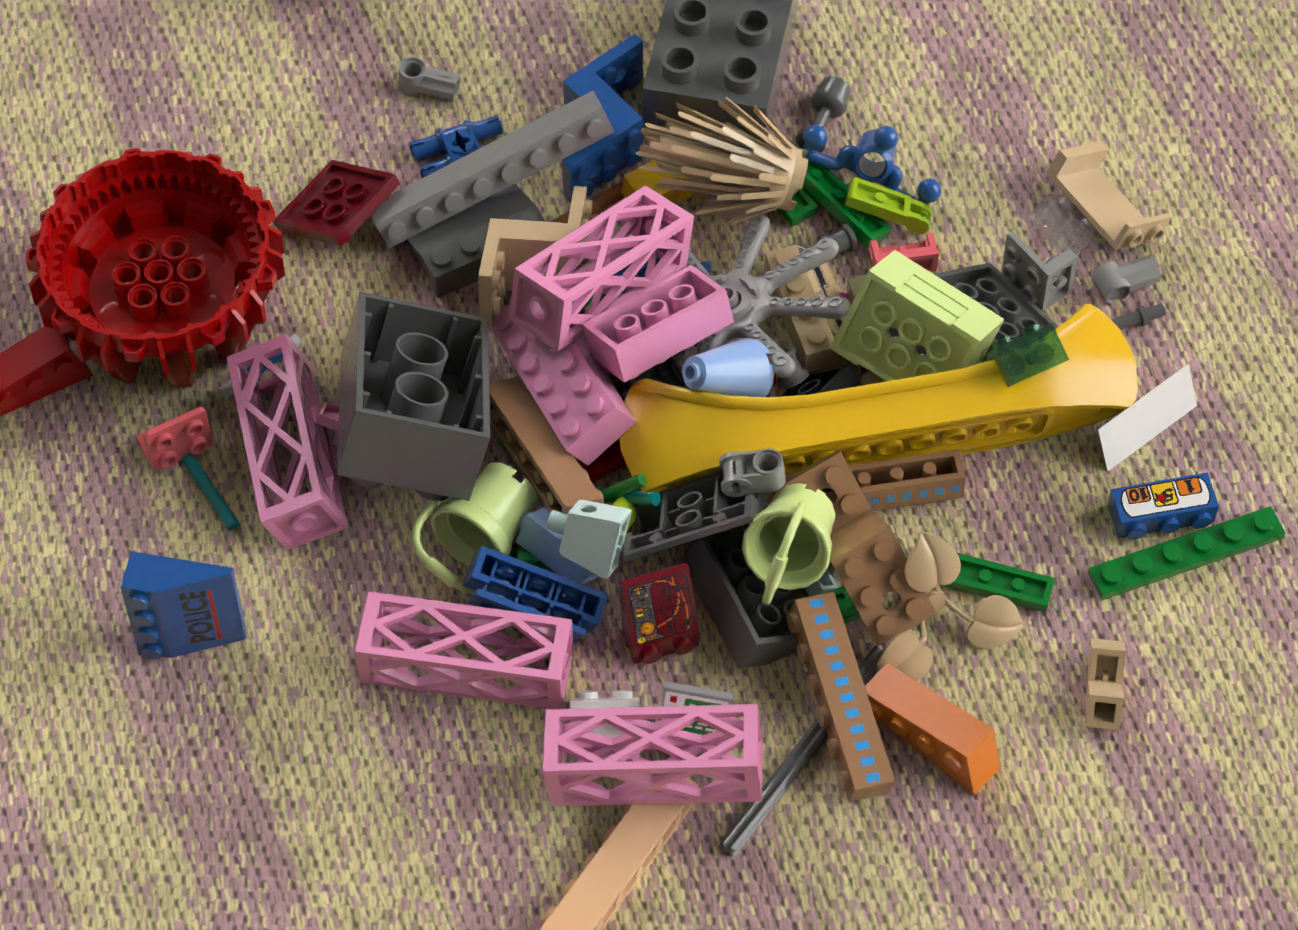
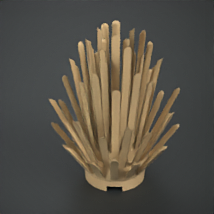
(742, 171)

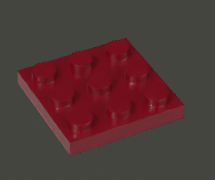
(336, 202)

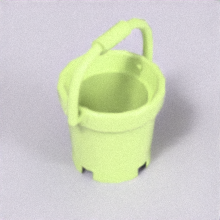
(485, 520)
(790, 539)

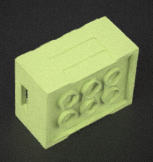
(924, 312)

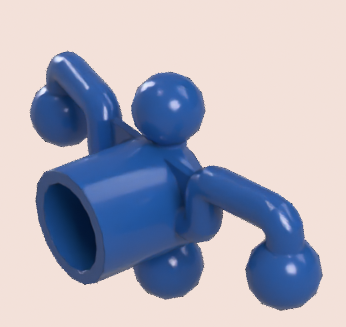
(852, 158)

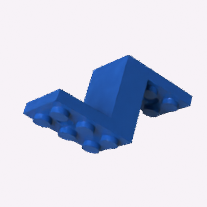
(608, 77)

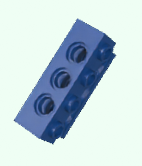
(525, 588)

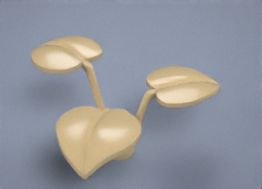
(928, 567)

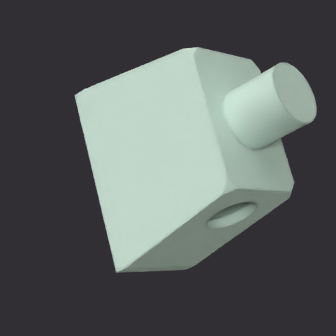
(592, 535)

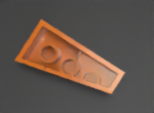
(935, 728)

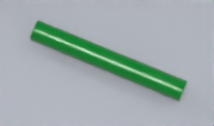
(624, 487)

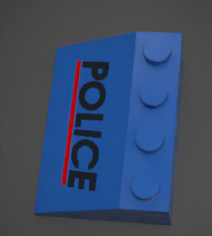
(180, 605)

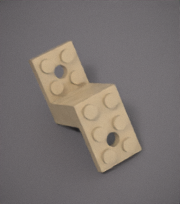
(515, 242)

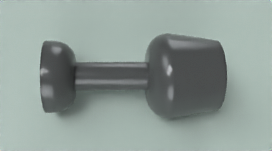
(829, 101)

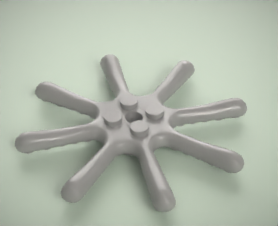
(751, 297)

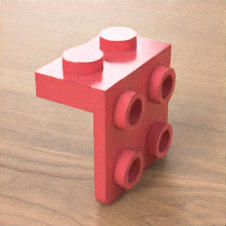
(176, 438)

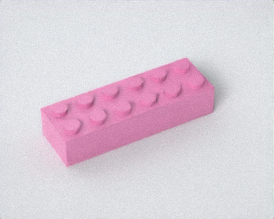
(567, 388)

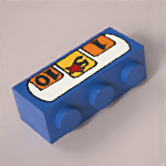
(1163, 506)

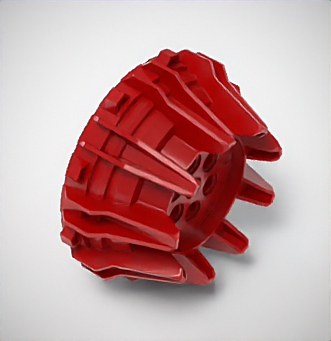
(154, 211)

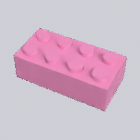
(658, 323)

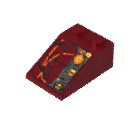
(659, 614)

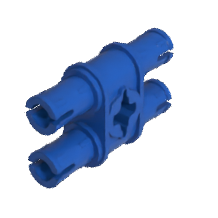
(454, 142)

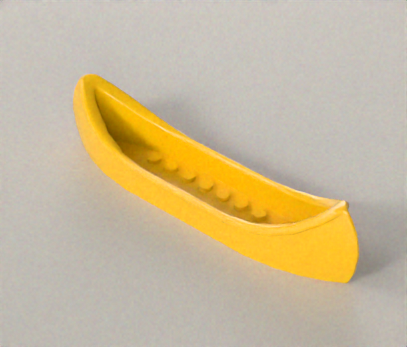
(966, 409)

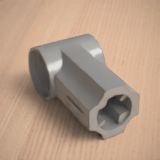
(419, 79)
(1119, 280)

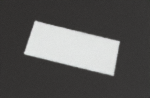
(1149, 417)

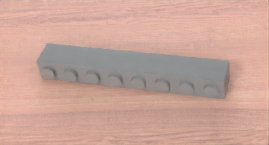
(492, 169)

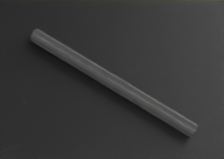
(787, 771)

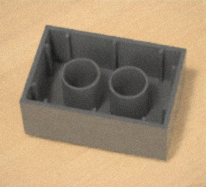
(718, 52)
(414, 398)

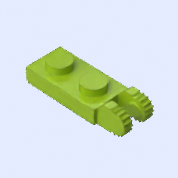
(889, 205)

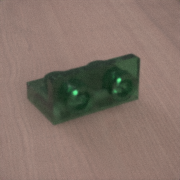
(1028, 355)

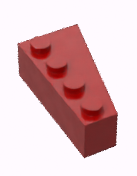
(38, 368)

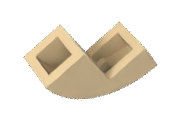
(1104, 684)

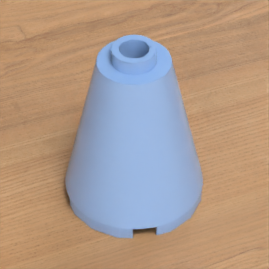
(731, 369)

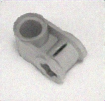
(752, 472)

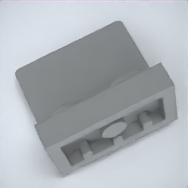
(1038, 281)

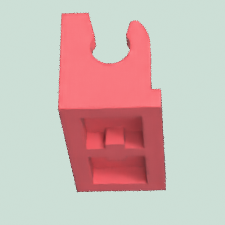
(922, 253)

